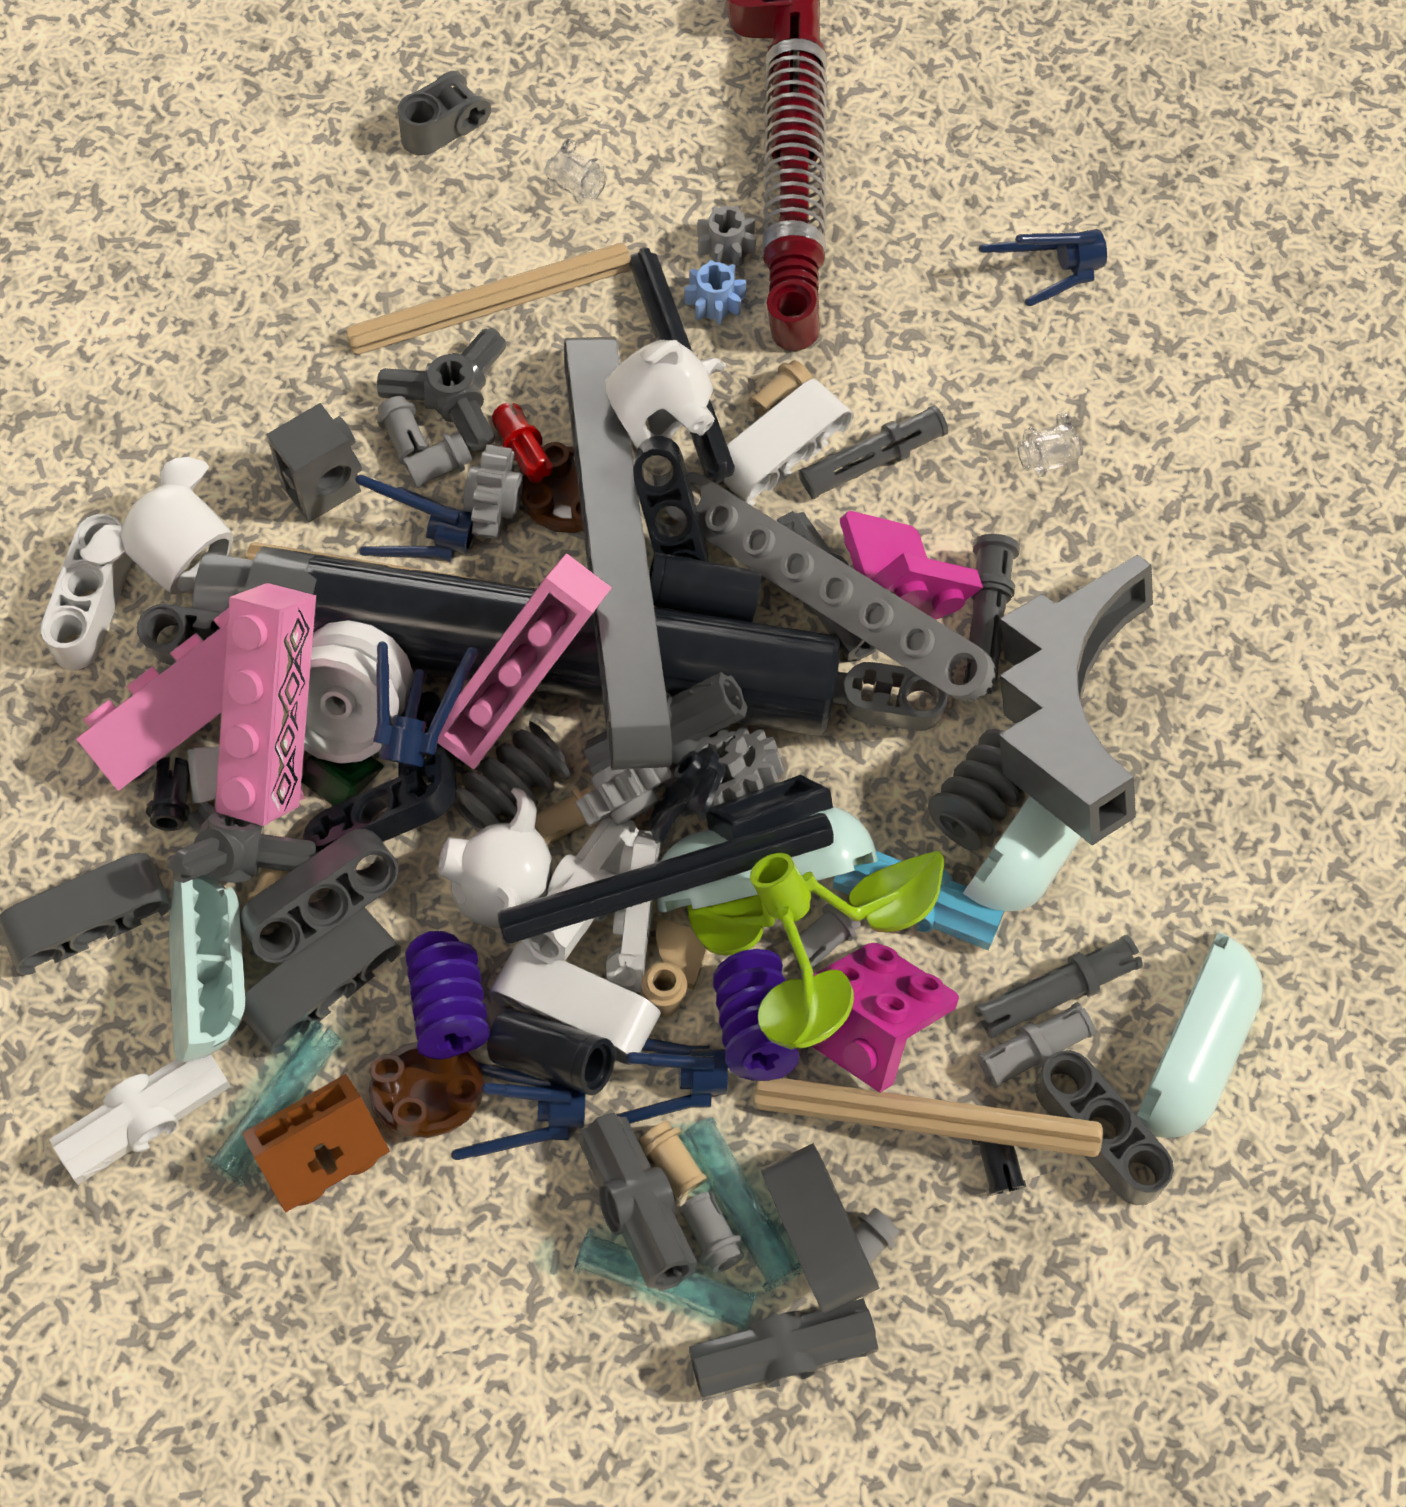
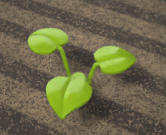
(816, 1006)

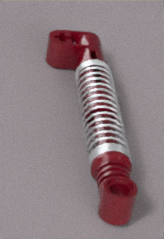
(793, 248)

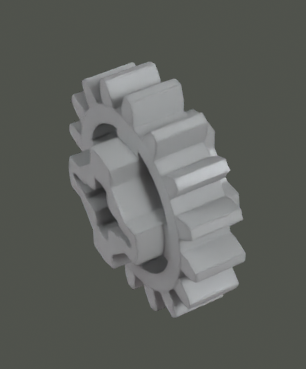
(749, 762)

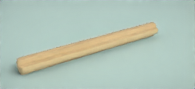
(488, 298)
(930, 1116)

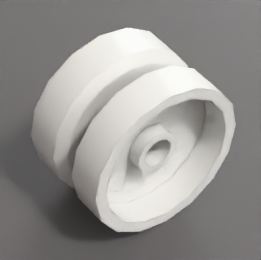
(344, 690)

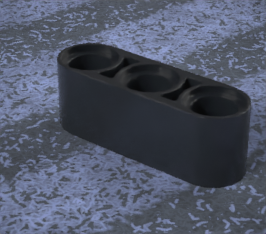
(666, 491)

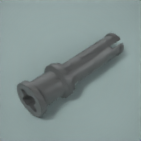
(994, 566)

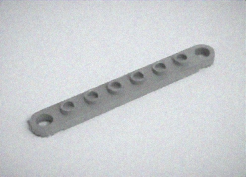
(838, 591)

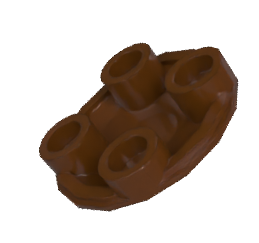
(555, 499)
(423, 1093)

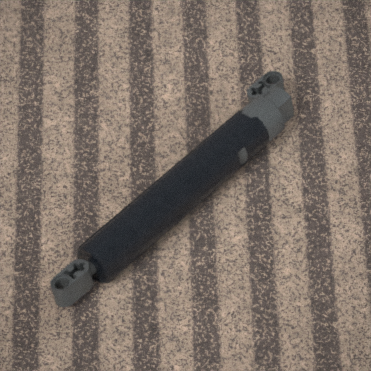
(435, 617)

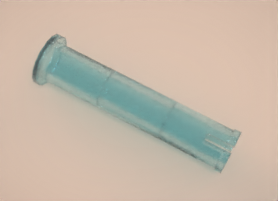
(282, 1091)
(741, 1204)
(694, 1292)

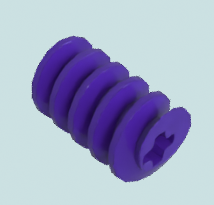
(740, 987)
(446, 995)

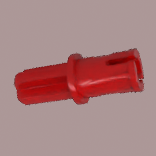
(524, 441)

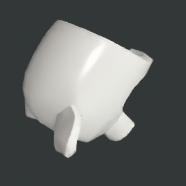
(665, 387)
(165, 530)
(498, 865)

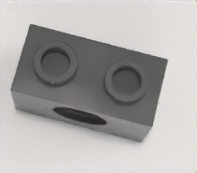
(315, 461)

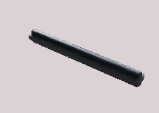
(668, 326)
(663, 878)

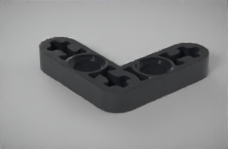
(407, 796)

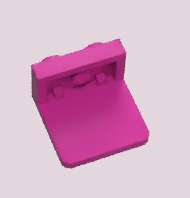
(897, 561)
(888, 1008)

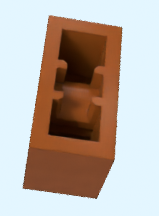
(327, 1117)

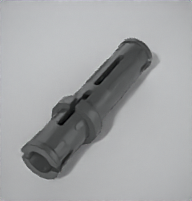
(923, 426)
(1079, 976)

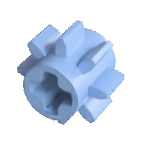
(714, 291)

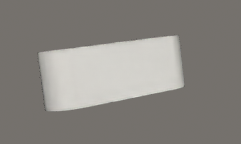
(784, 437)
(88, 615)
(576, 1000)

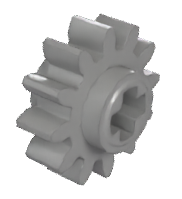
(493, 492)
(622, 793)

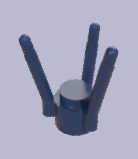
(1075, 251)
(447, 525)
(406, 737)
(699, 1070)
(556, 1105)

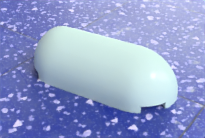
(850, 847)
(1023, 860)
(204, 967)
(1204, 1042)

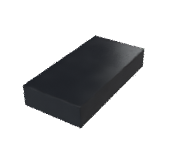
(769, 807)

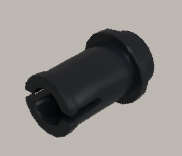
(170, 795)
(1001, 1167)

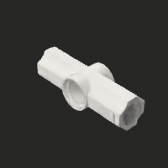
(595, 861)
(136, 1114)

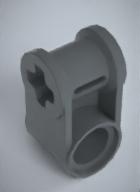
(439, 114)

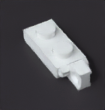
(627, 963)

